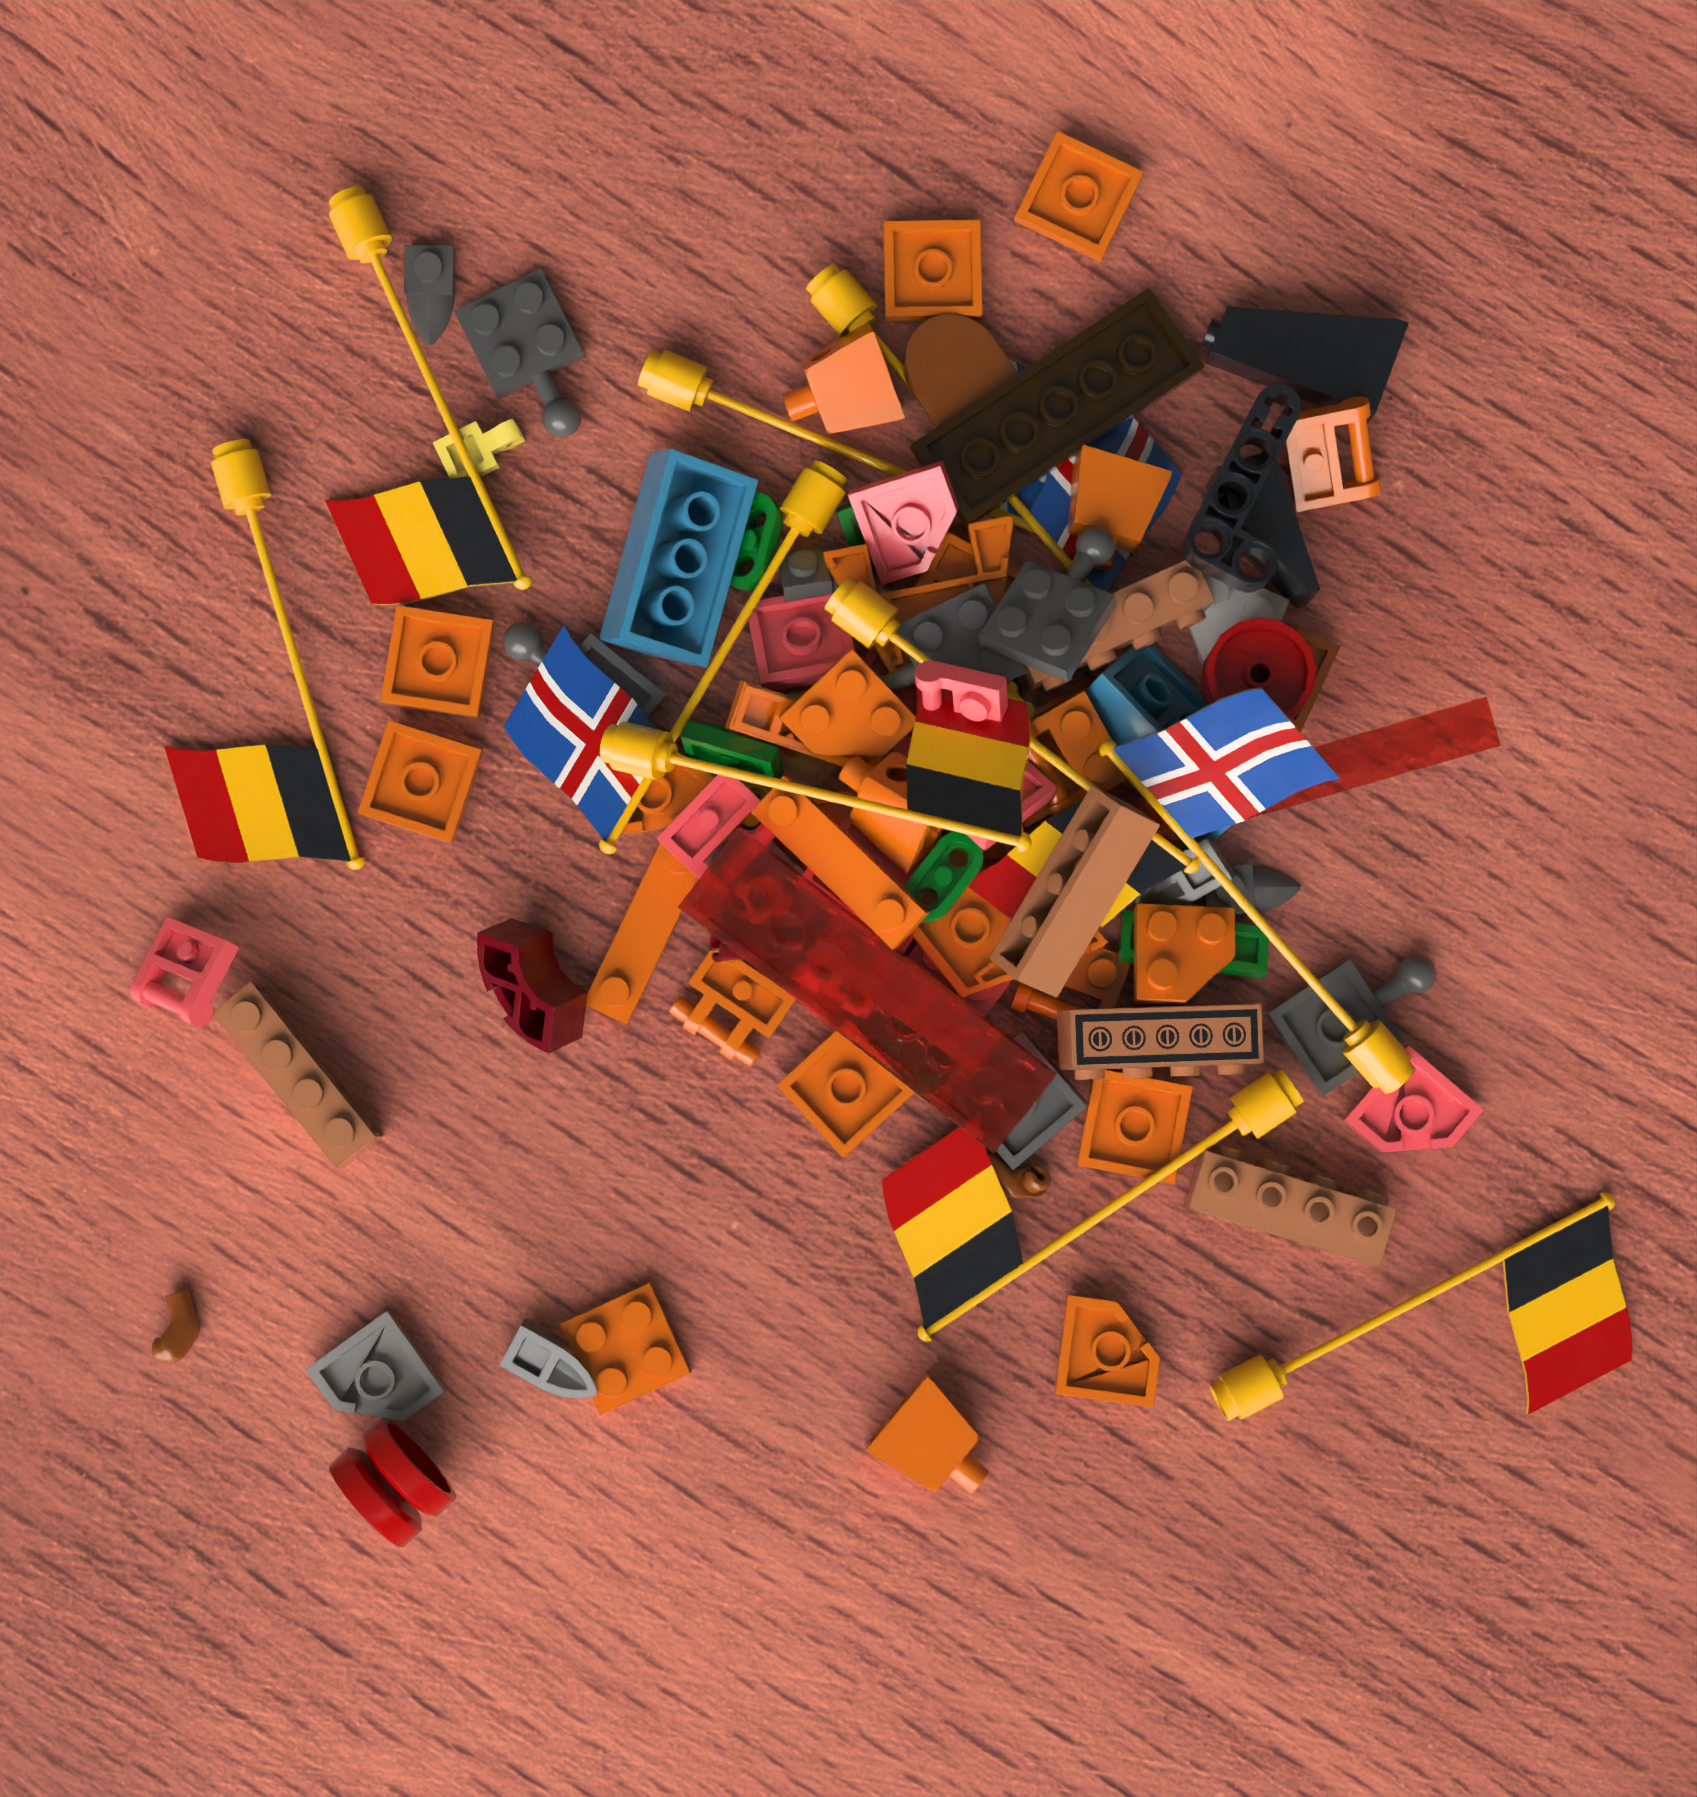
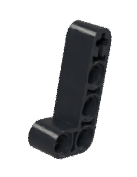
(1247, 482)

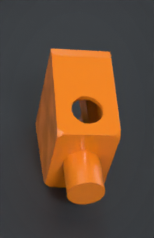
(847, 385)
(1115, 496)
(899, 839)
(929, 1440)

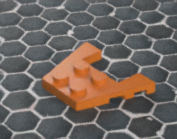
(990, 550)
(967, 937)

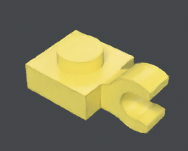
(480, 446)

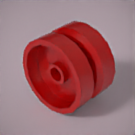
(1262, 646)
(392, 1482)

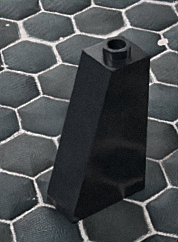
(1313, 353)

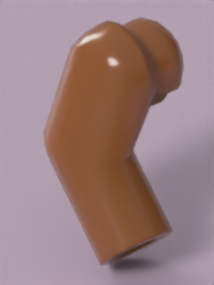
(1022, 1181)
(181, 1332)

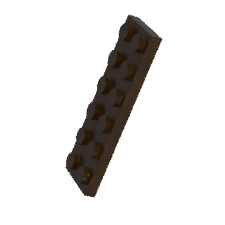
(1059, 405)

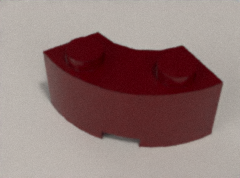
(529, 984)

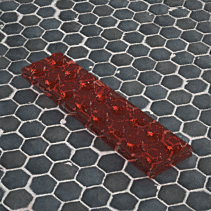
(867, 990)

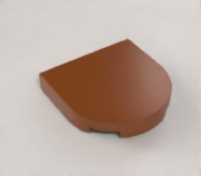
(953, 365)

